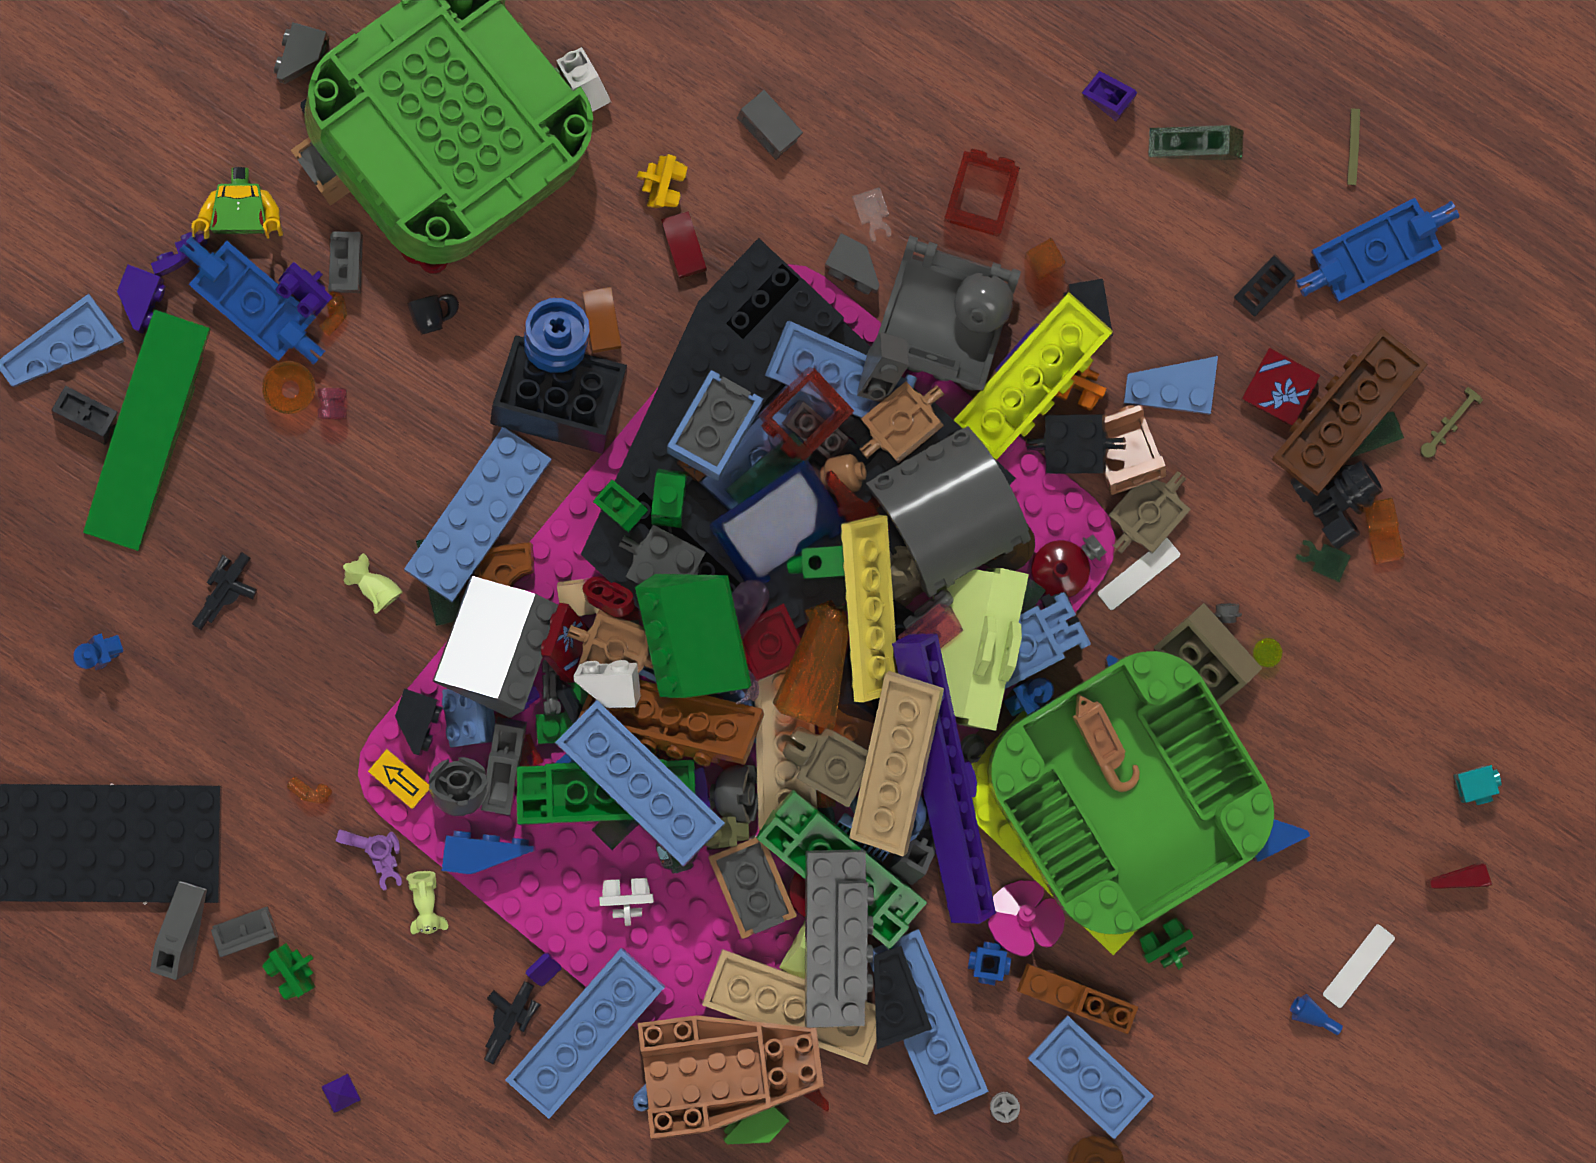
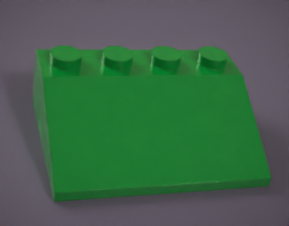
(692, 634)

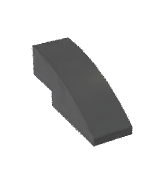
(503, 764)

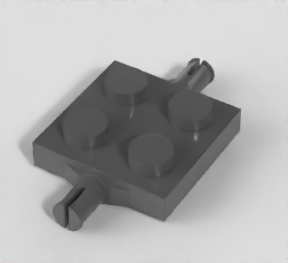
(661, 554)

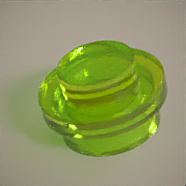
(1267, 652)

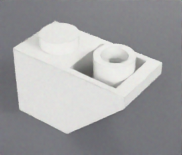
(580, 72)
(611, 684)

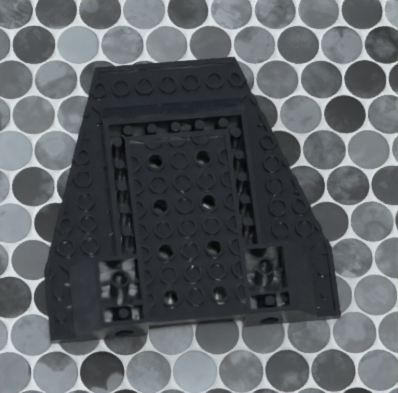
(736, 336)

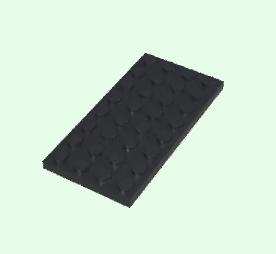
(108, 842)

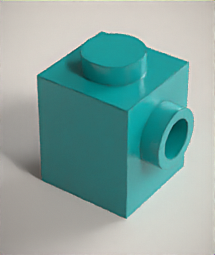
(1478, 784)

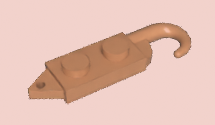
(1103, 742)

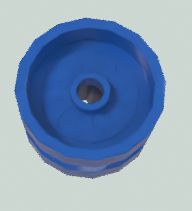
(556, 335)

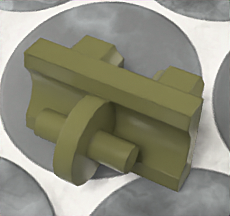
(729, 834)

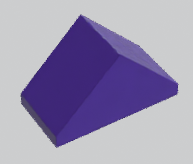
(1109, 95)

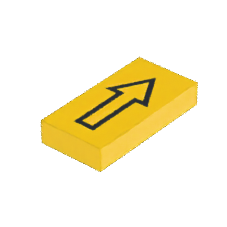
(399, 779)

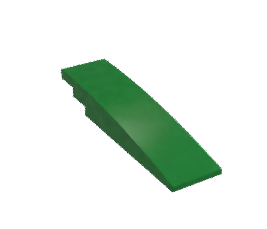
(147, 430)

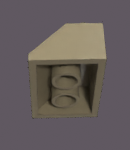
(1211, 652)

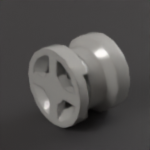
(1008, 1109)

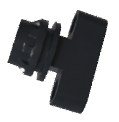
(1353, 488)

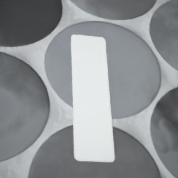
(1138, 574)
(1358, 966)

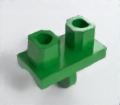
(1154, 950)
(294, 970)

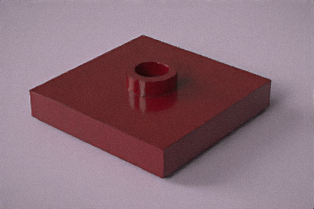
(771, 643)

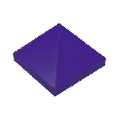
(341, 1093)

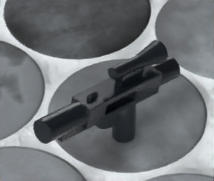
(227, 589)
(506, 1016)

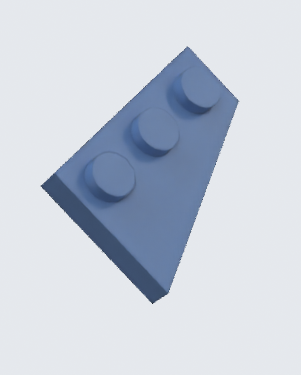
(1174, 387)

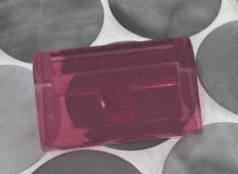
(939, 621)

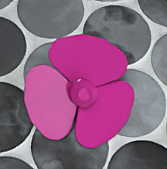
(1018, 915)

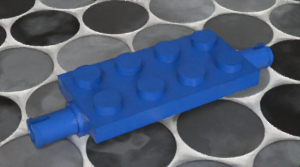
(1377, 249)
(251, 300)

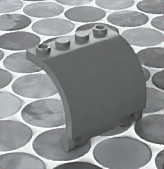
(925, 315)
(951, 508)

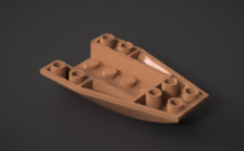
(722, 1071)

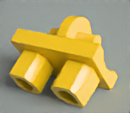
(657, 181)

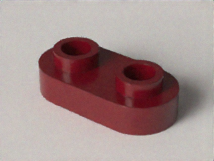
(608, 596)

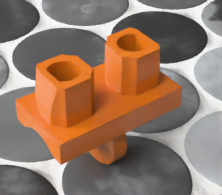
(1090, 391)

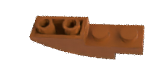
(1077, 998)

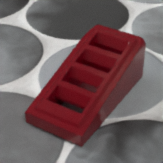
(1470, 876)

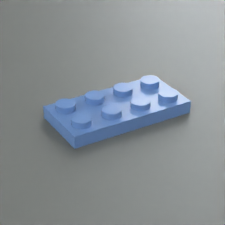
(1090, 1077)

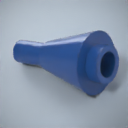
(1307, 1011)

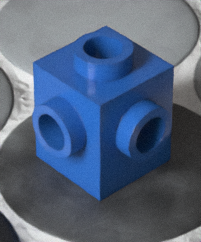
(1001, 963)

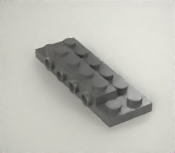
(837, 938)

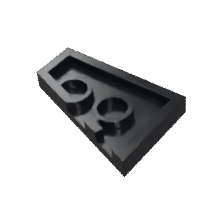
(897, 999)

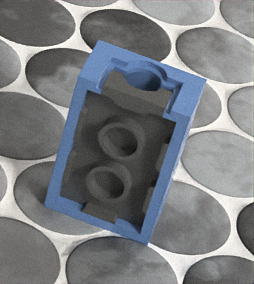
(714, 425)

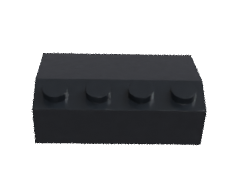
(559, 406)

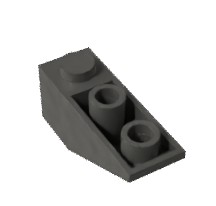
(179, 933)

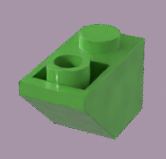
(756, 1128)

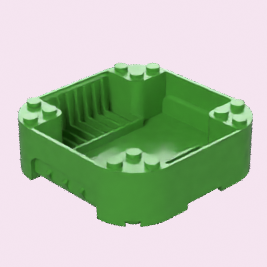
(446, 124)
(1141, 851)

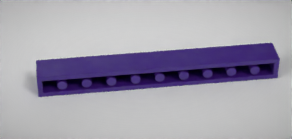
(948, 791)

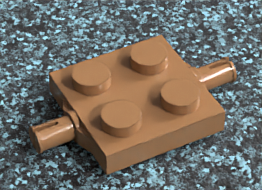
(902, 422)
(613, 640)

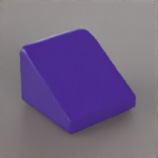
(543, 969)

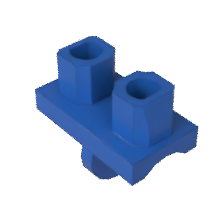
(97, 652)
(1030, 696)

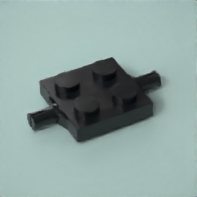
(1075, 444)

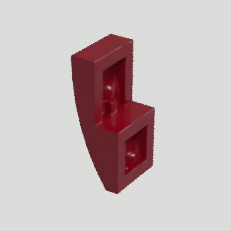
(684, 245)

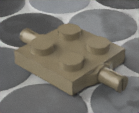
(1149, 513)

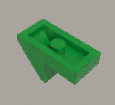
(620, 505)

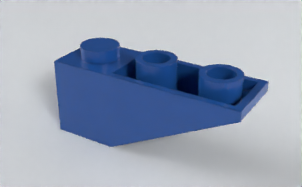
(472, 855)

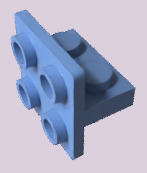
(466, 720)

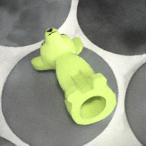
(375, 587)
(423, 886)

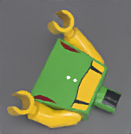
(238, 209)

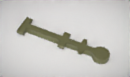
(1428, 449)

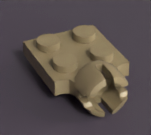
(905, 576)
(828, 763)

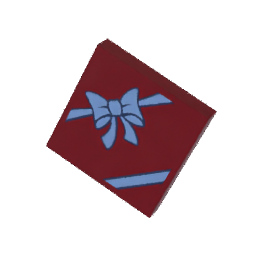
(1280, 387)
(559, 650)

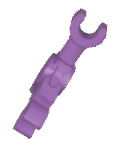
(379, 850)

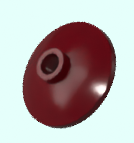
(1045, 564)

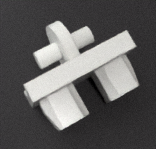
(613, 896)

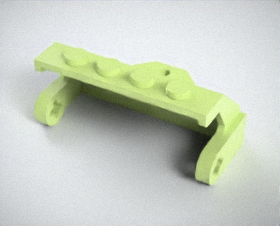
(988, 647)

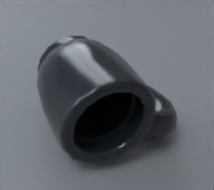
(428, 314)

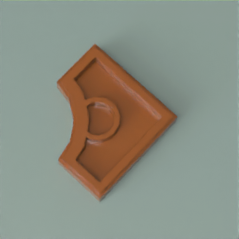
(507, 563)

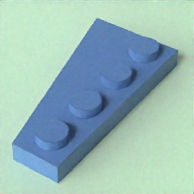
(66, 339)

